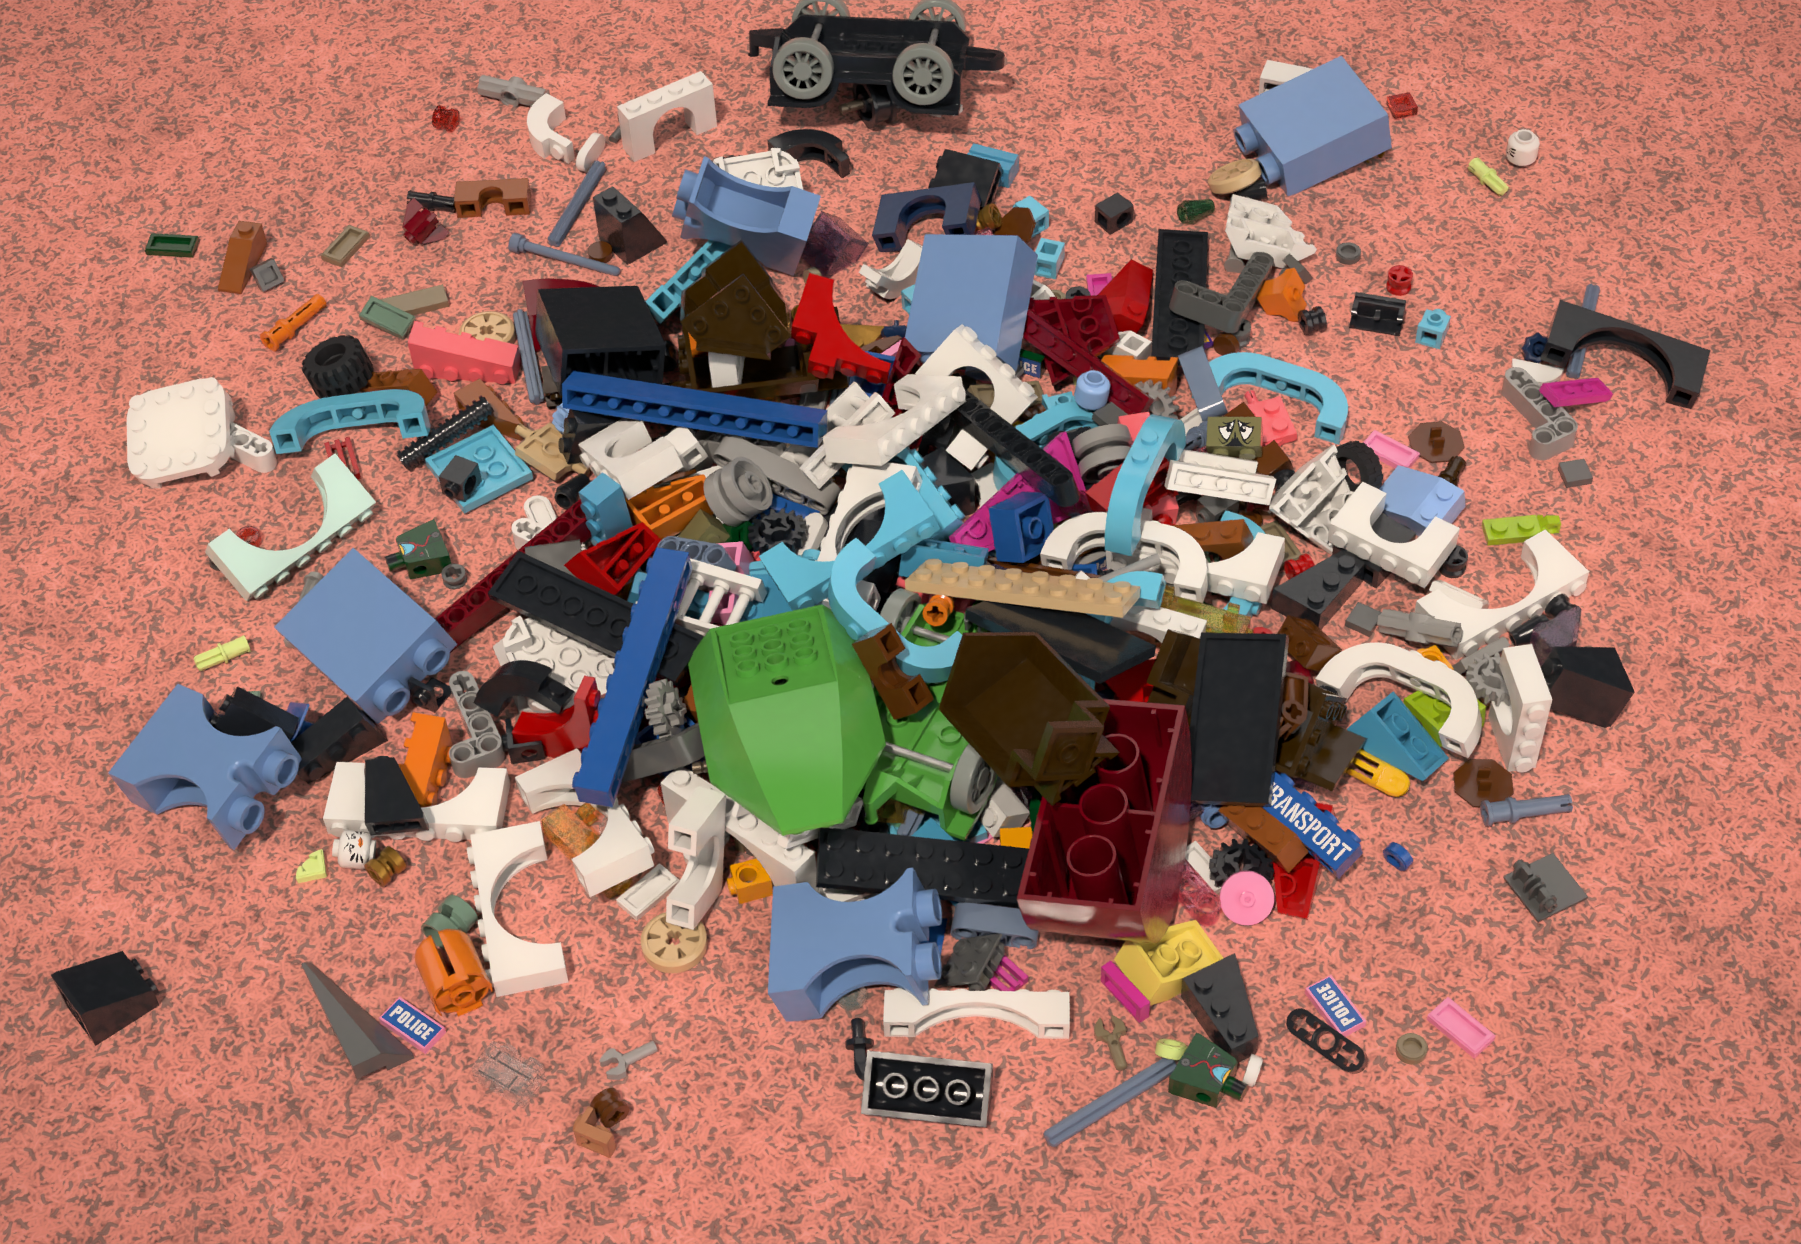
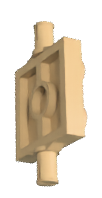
(542, 451)

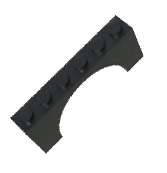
(1677, 361)

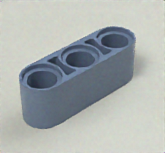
(1202, 383)
(701, 551)
(984, 919)

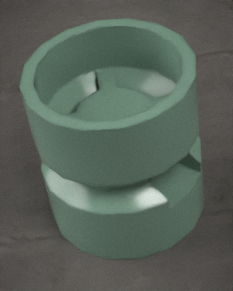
(452, 914)

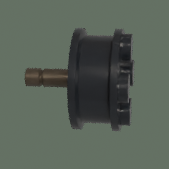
(872, 104)

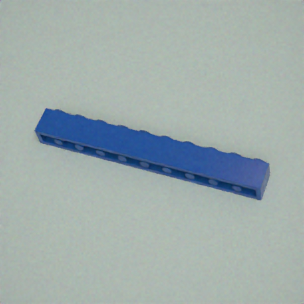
(695, 409)
(634, 670)

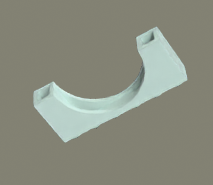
(255, 568)

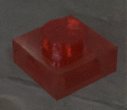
(1402, 105)

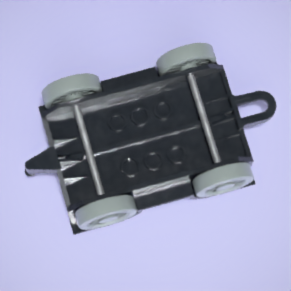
(912, 56)

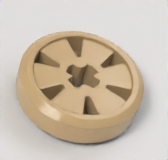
(1234, 176)
(488, 322)
(672, 957)

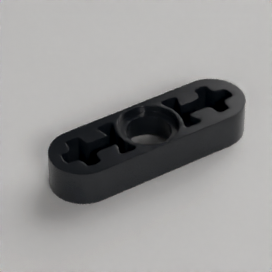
(1303, 1035)

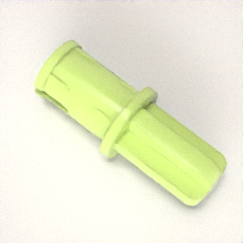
(1487, 176)
(222, 653)

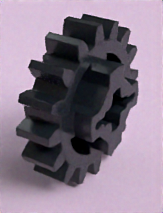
(777, 529)
(1231, 857)

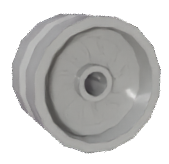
(1101, 450)
(738, 491)

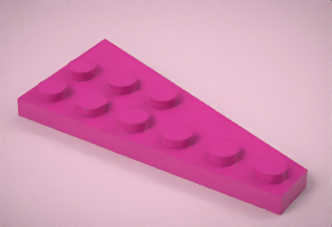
(978, 529)

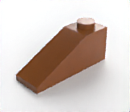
(242, 253)

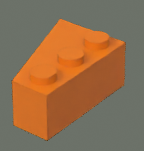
(1143, 370)
(669, 507)
(427, 757)

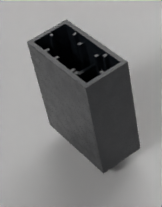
(599, 333)

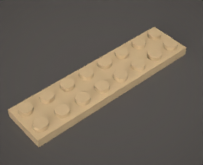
(1023, 588)

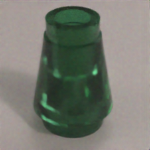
(1193, 210)

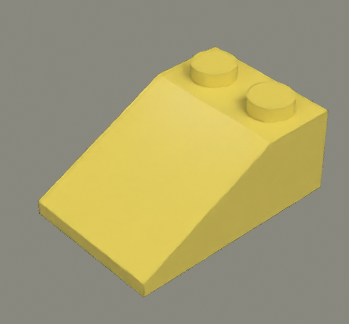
(1160, 966)

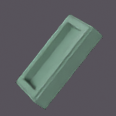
(387, 317)

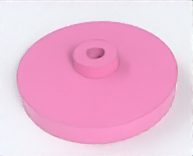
(1246, 897)

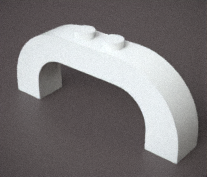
(1169, 542)
(1410, 668)

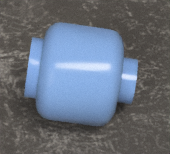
(1092, 390)

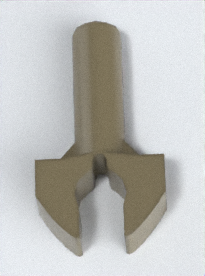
(1112, 1040)

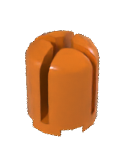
(468, 975)

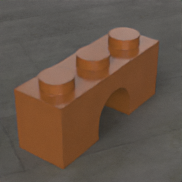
(475, 195)
(1221, 537)
(1265, 830)

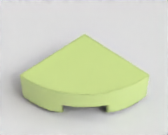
(312, 868)

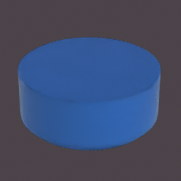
(1397, 856)

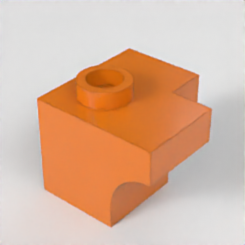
(1283, 295)

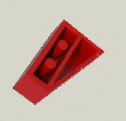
(1100, 493)
(615, 559)

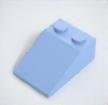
(1418, 497)

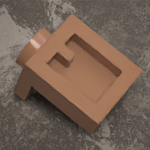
(593, 1137)

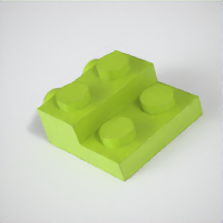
(1433, 712)

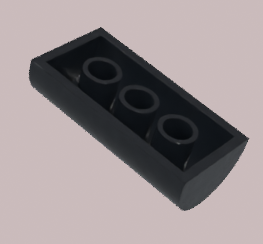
(927, 1088)

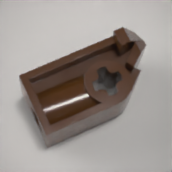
(1293, 704)

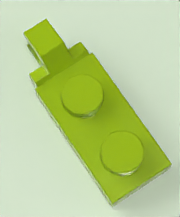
(1518, 528)

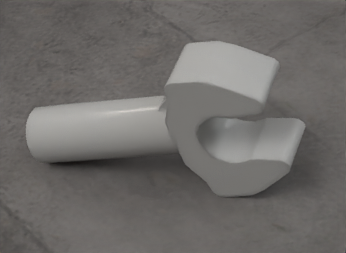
(625, 1060)

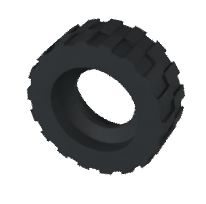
(1365, 460)

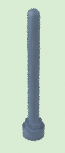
(519, 243)

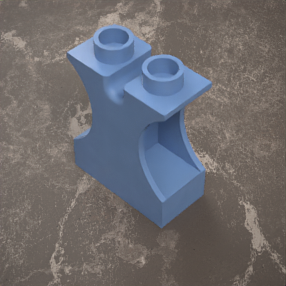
(728, 209)
(189, 762)
(836, 946)

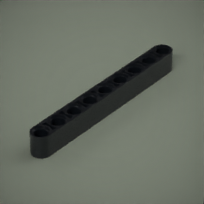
(1017, 451)

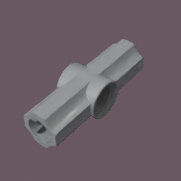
(510, 92)
(1420, 627)

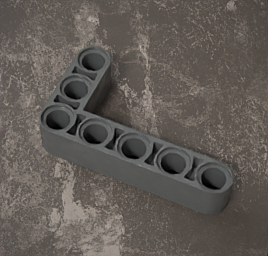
(1219, 310)
(664, 754)

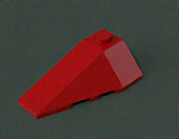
(1129, 296)
(1298, 887)

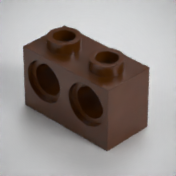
(1308, 643)

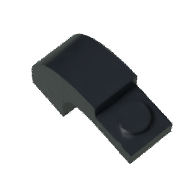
(813, 145)
(522, 679)

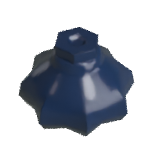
(894, 330)
(1533, 347)

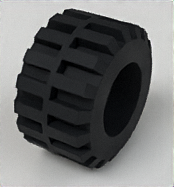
(337, 367)

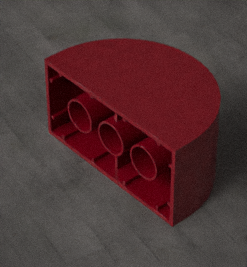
(1117, 842)

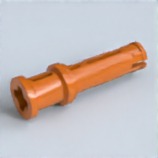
(286, 328)
(938, 609)

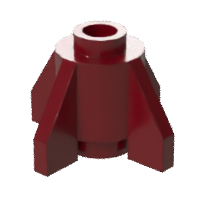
(421, 226)

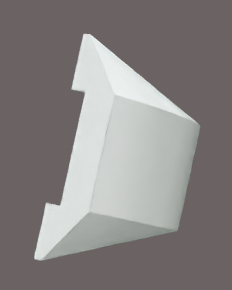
(1263, 228)
(1313, 497)

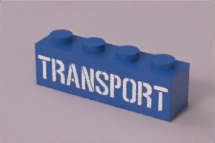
(1316, 829)

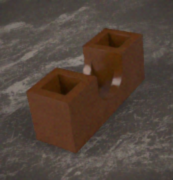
(1273, 457)
(899, 691)

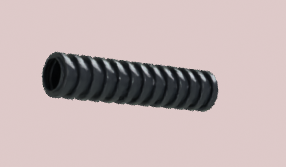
(445, 433)

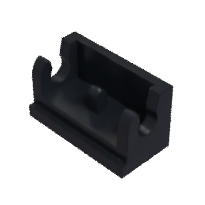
(1377, 314)

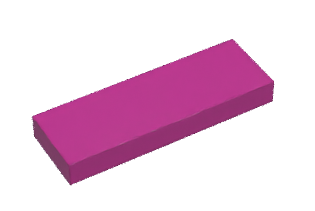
(1576, 392)

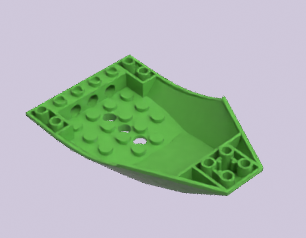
(795, 747)

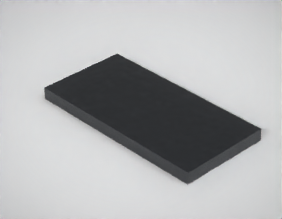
(1081, 640)
(1237, 717)

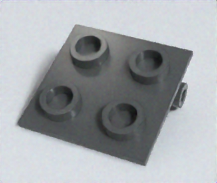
(1544, 886)
(973, 962)

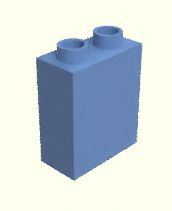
(1313, 127)
(976, 284)
(366, 636)

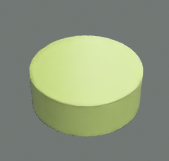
(1170, 1049)

